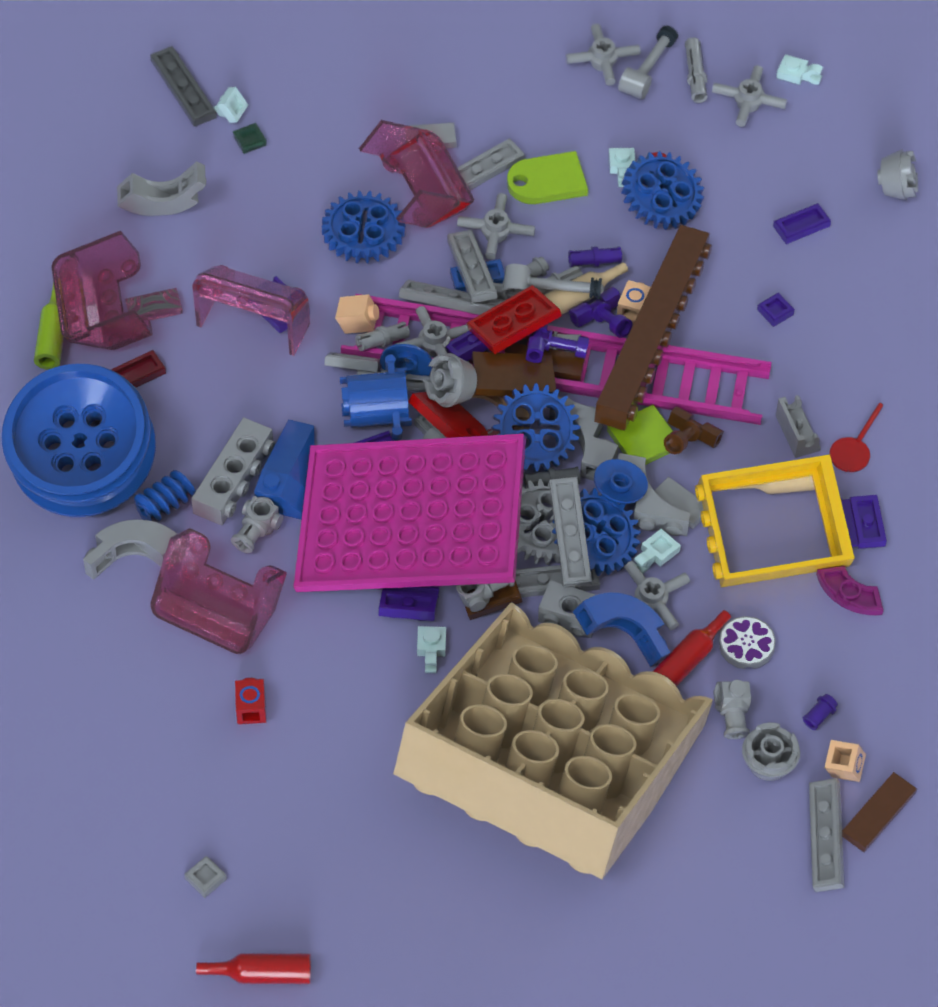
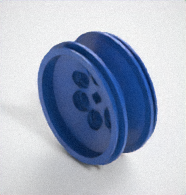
(82, 396)

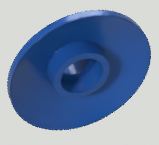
(409, 356)
(620, 481)

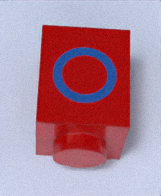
(250, 701)

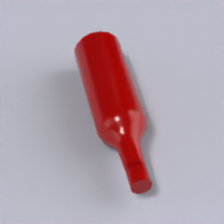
(691, 650)
(262, 968)

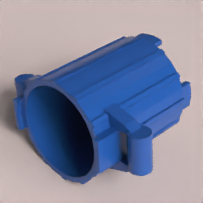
(377, 399)

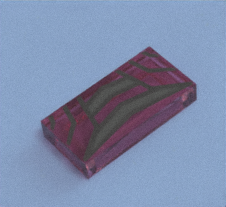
(156, 304)

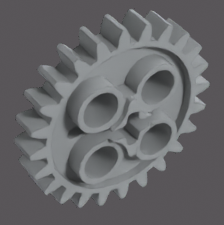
(533, 508)

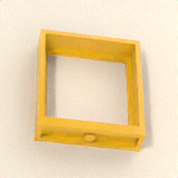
(829, 504)

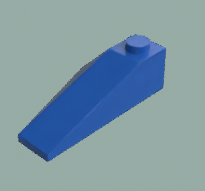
(286, 469)

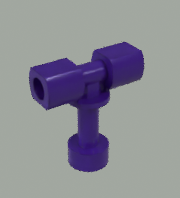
(601, 311)
(543, 339)

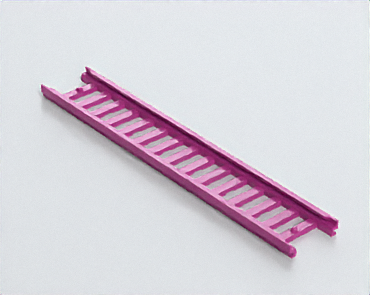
(612, 346)

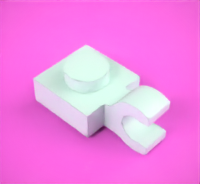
(796, 69)
(619, 161)
(657, 549)
(431, 643)

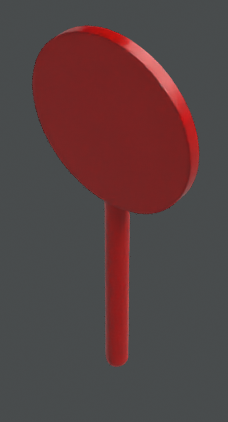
(851, 453)

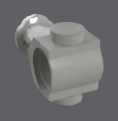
(256, 525)
(480, 597)
(733, 701)

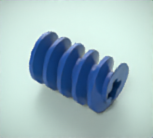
(163, 495)

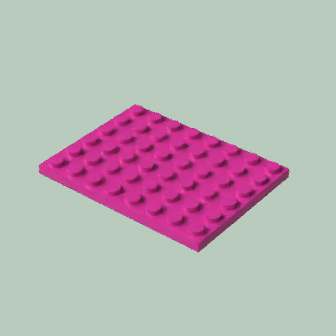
(411, 513)

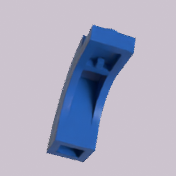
(629, 615)

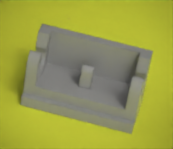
(796, 427)

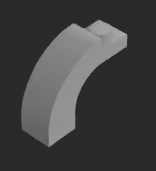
(162, 198)
(125, 539)

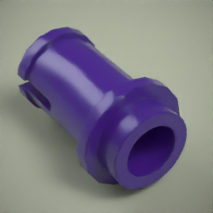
(821, 710)

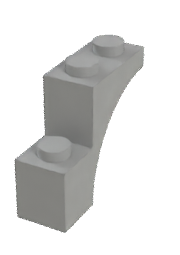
(594, 449)
(653, 511)

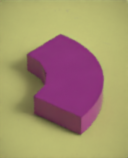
(848, 592)

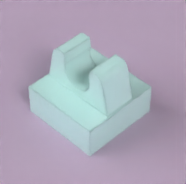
(231, 105)

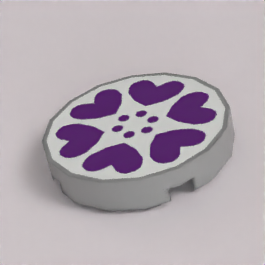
(747, 642)

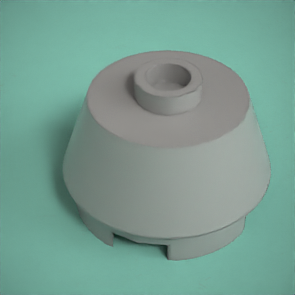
(898, 175)
(451, 380)
(770, 751)

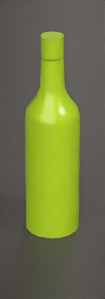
(49, 336)

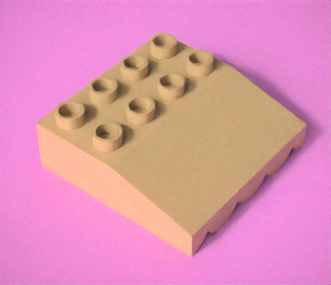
(551, 740)

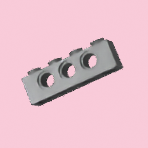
(208, 500)

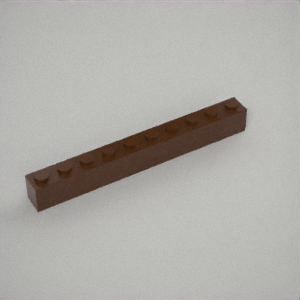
(653, 328)

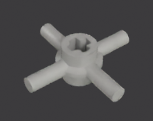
(603, 54)
(749, 95)
(496, 226)
(434, 335)
(655, 592)

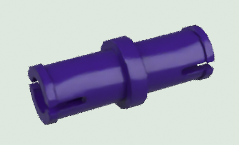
(595, 256)

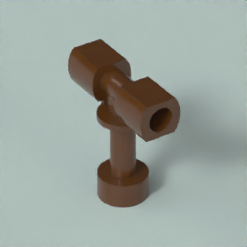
(689, 431)

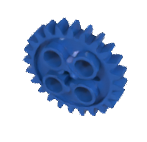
(662, 190)
(345, 222)
(534, 402)
(599, 532)

